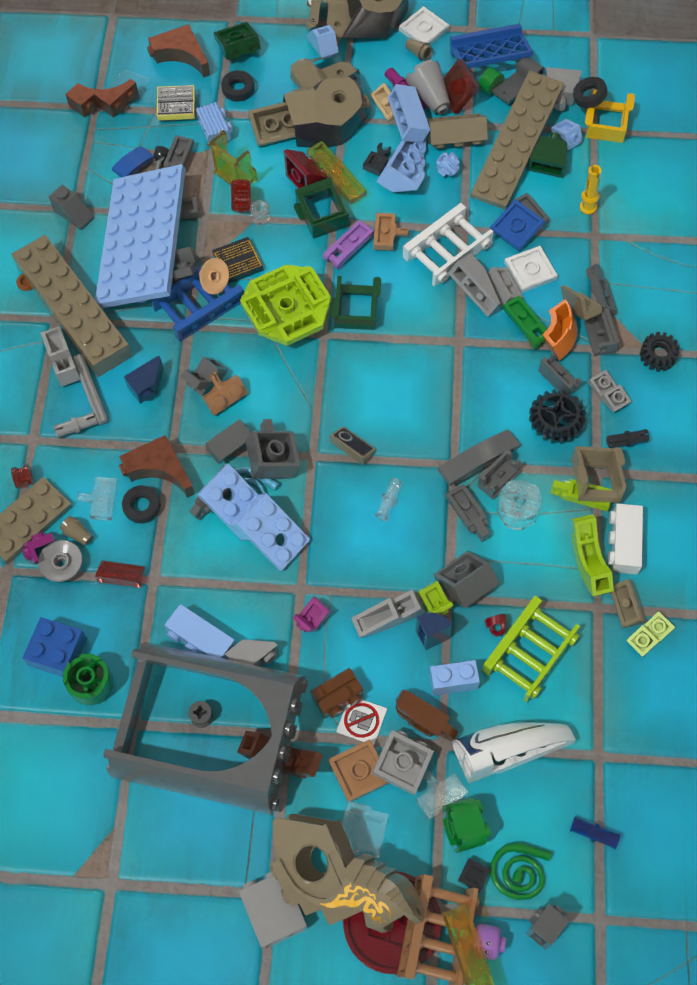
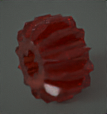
(240, 195)

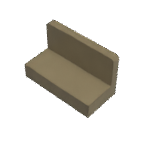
(580, 303)

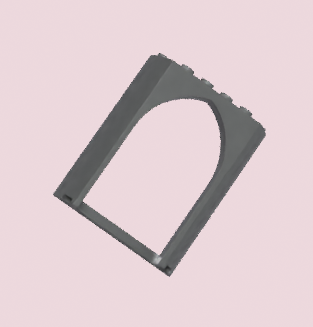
(246, 786)

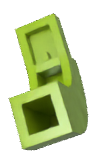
(588, 556)

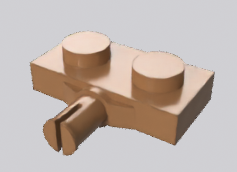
(386, 231)
(223, 393)

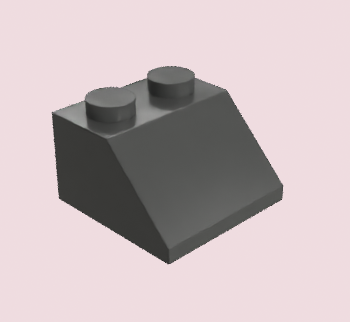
(467, 579)

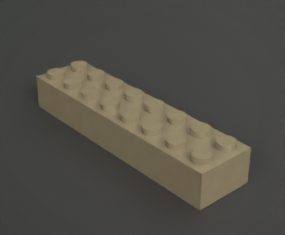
(72, 306)

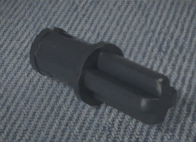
(627, 438)

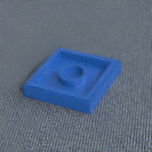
(517, 225)

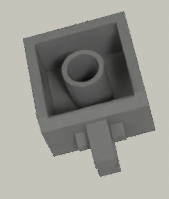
(272, 452)

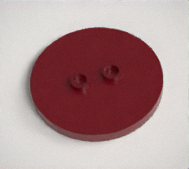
(383, 950)

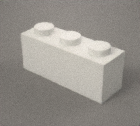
(626, 539)

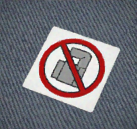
(362, 721)

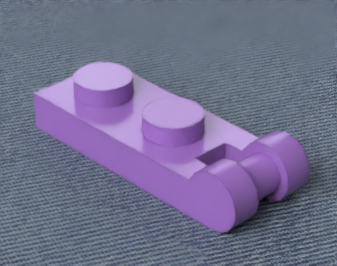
(348, 244)

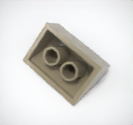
(457, 130)

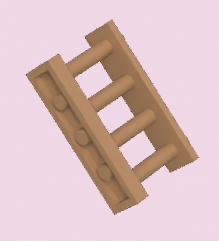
(415, 939)

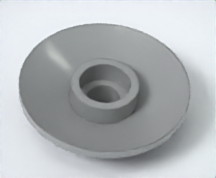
(56, 553)

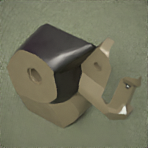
(360, 17)

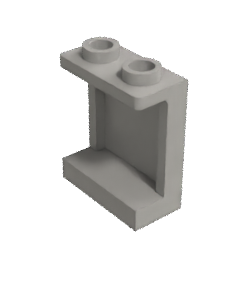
(269, 913)

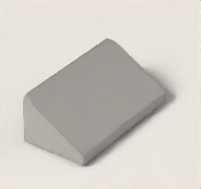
(503, 284)

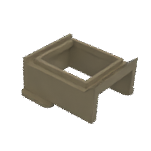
(599, 458)

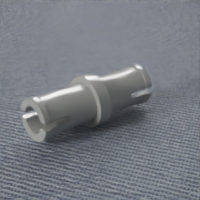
(75, 425)

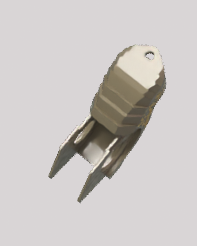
(350, 881)

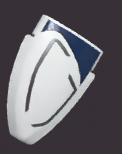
(507, 742)

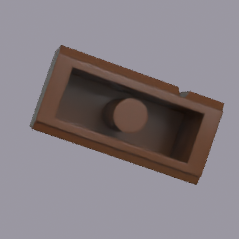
(337, 693)

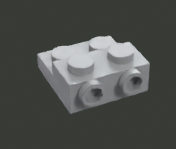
(402, 761)

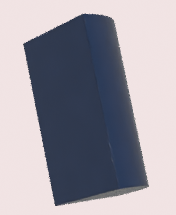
(432, 629)

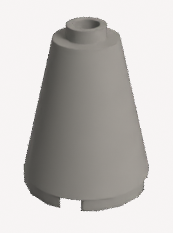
(430, 86)

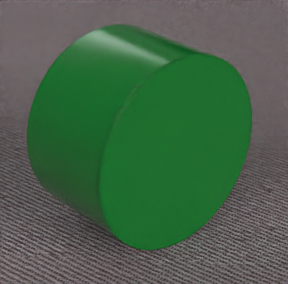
(490, 79)

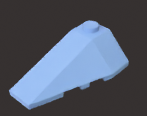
(405, 167)

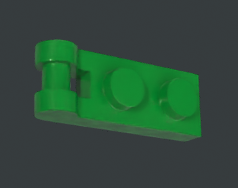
(525, 320)

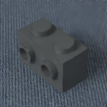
(547, 925)

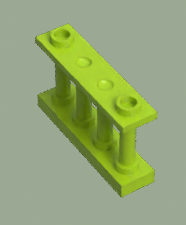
(521, 629)

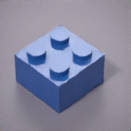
(53, 646)

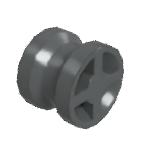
(201, 719)

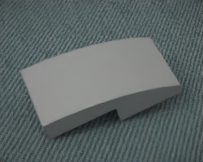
(609, 393)

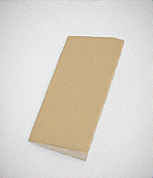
(380, 97)

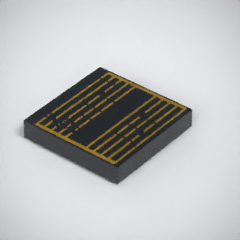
(239, 258)

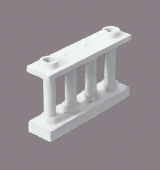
(443, 228)

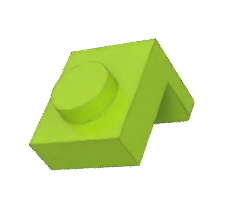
(434, 599)

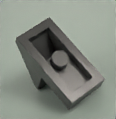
(187, 262)

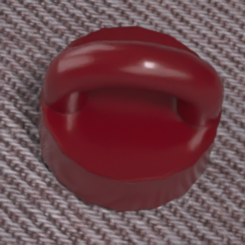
(497, 620)

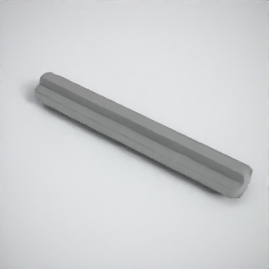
(90, 389)

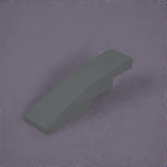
(477, 457)

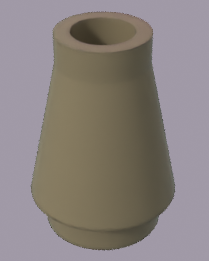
(420, 49)
(74, 529)

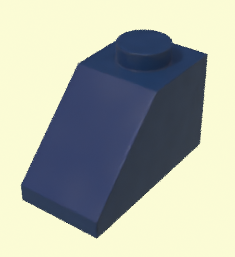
(145, 380)

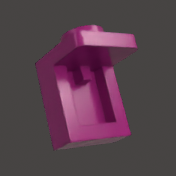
(37, 540)
(312, 615)

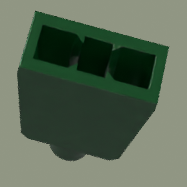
(549, 156)

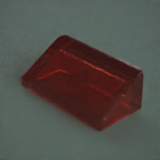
(120, 574)

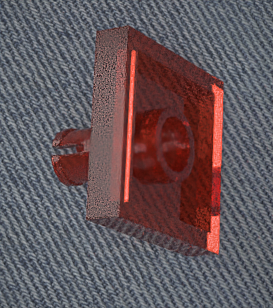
(460, 85)

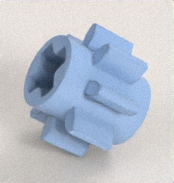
(447, 164)

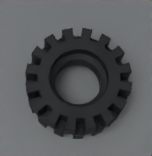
(658, 361)

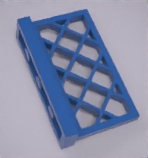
(491, 39)

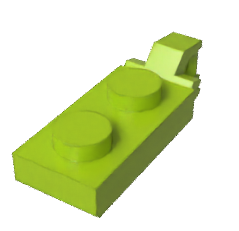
(569, 492)

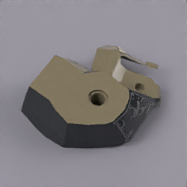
(327, 103)

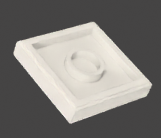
(424, 26)
(530, 269)

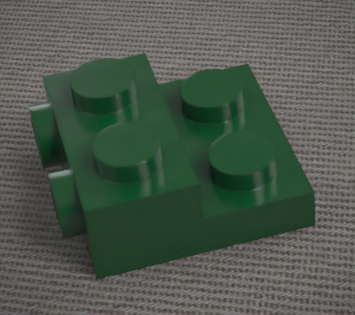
(237, 40)

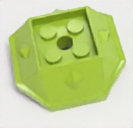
(290, 287)

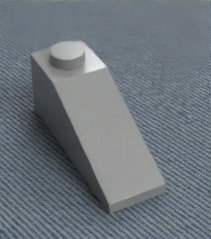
(475, 283)

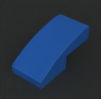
(133, 162)

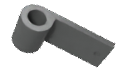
(511, 86)

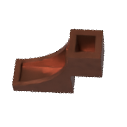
(111, 100)

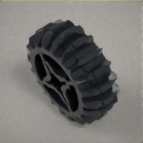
(572, 418)

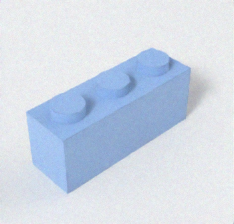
(408, 113)
(197, 633)

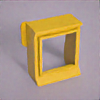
(609, 133)

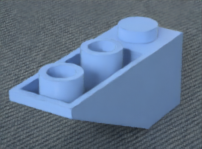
(323, 41)

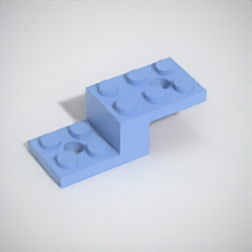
(253, 517)

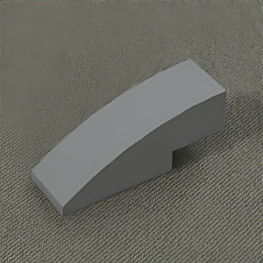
(60, 356)
(388, 614)

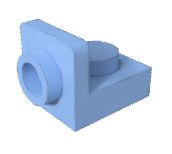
(569, 132)

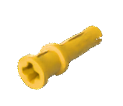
(590, 194)

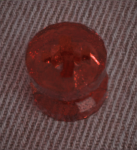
(22, 476)

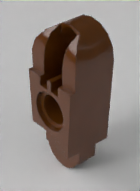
(424, 716)

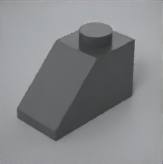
(70, 207)

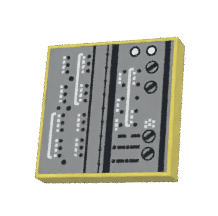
(176, 102)

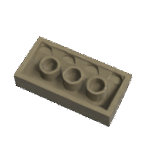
(271, 124)

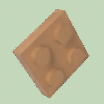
(354, 771)

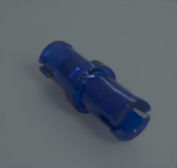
(595, 833)

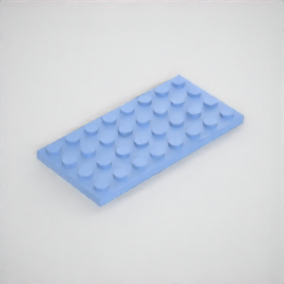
(141, 237)

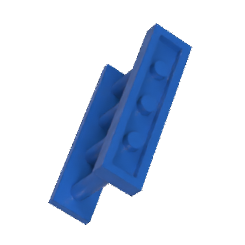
(200, 317)

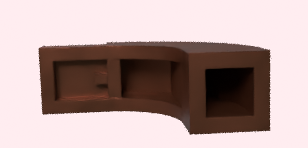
(301, 762)

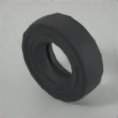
(237, 76)
(593, 100)
(141, 492)

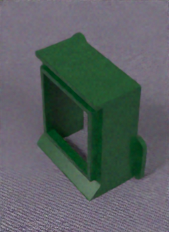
(327, 223)
(355, 322)

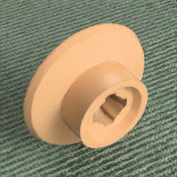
(219, 278)

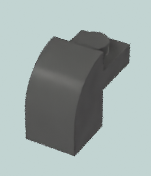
(199, 378)

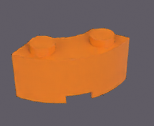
(562, 330)

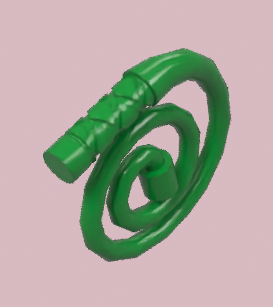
(518, 876)

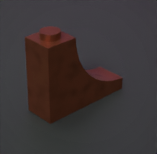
(178, 46)
(156, 461)

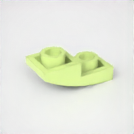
(650, 634)

